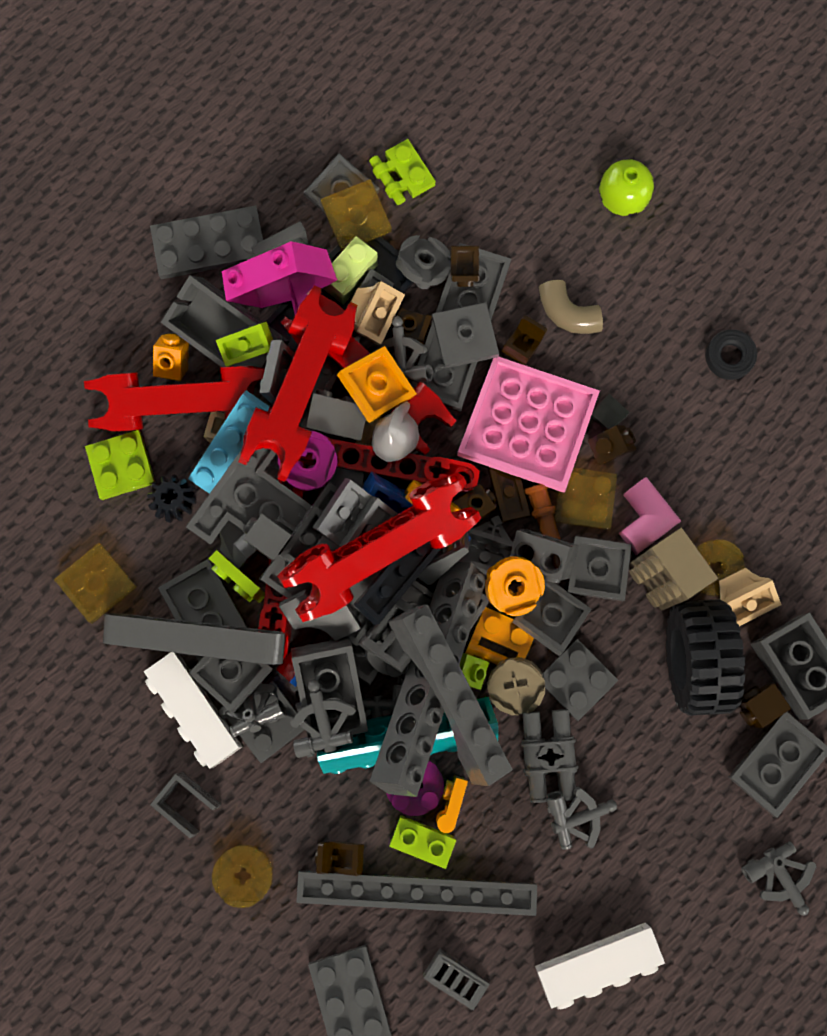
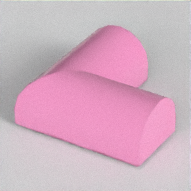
(654, 520)

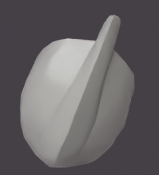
(395, 434)

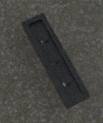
(393, 583)

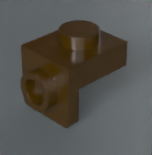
(465, 265)
(525, 340)
(612, 444)
(339, 858)

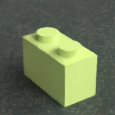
(351, 269)

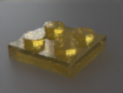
(356, 213)
(587, 499)
(95, 583)

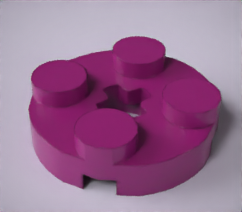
(319, 474)
(427, 796)

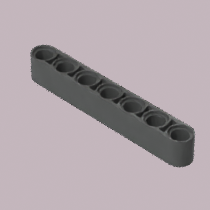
(194, 638)

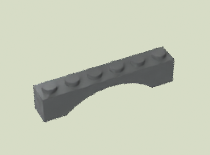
(474, 737)

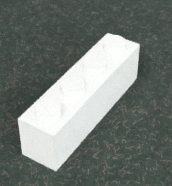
(192, 709)
(599, 966)

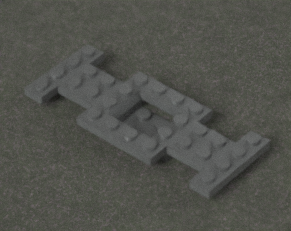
(251, 492)

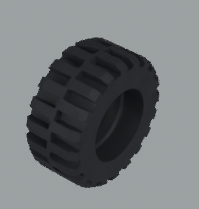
(705, 657)

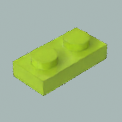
(245, 344)

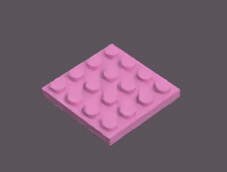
(528, 423)

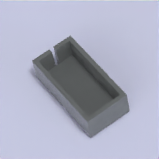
(210, 319)

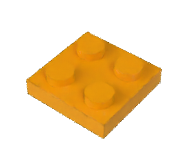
(376, 384)

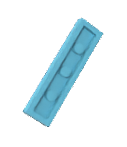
(226, 443)

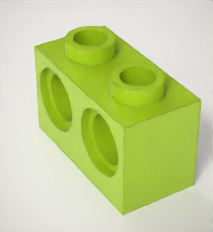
(423, 841)

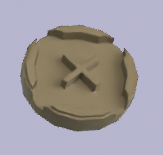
(516, 686)

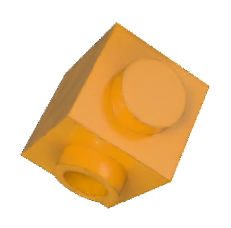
(170, 357)

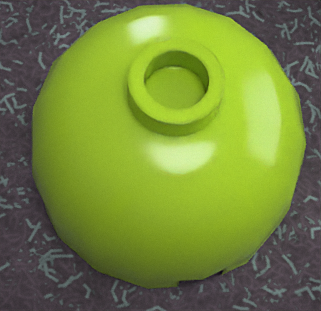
(626, 187)

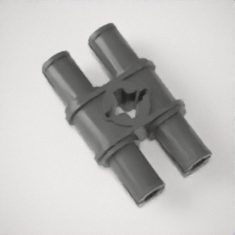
(535, 746)

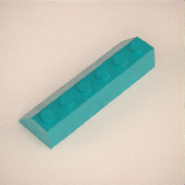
(367, 745)

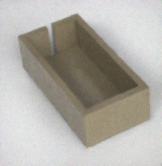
(672, 571)

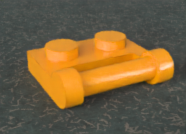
(501, 631)
(454, 794)

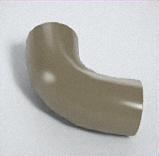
(565, 313)

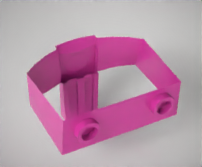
(279, 276)

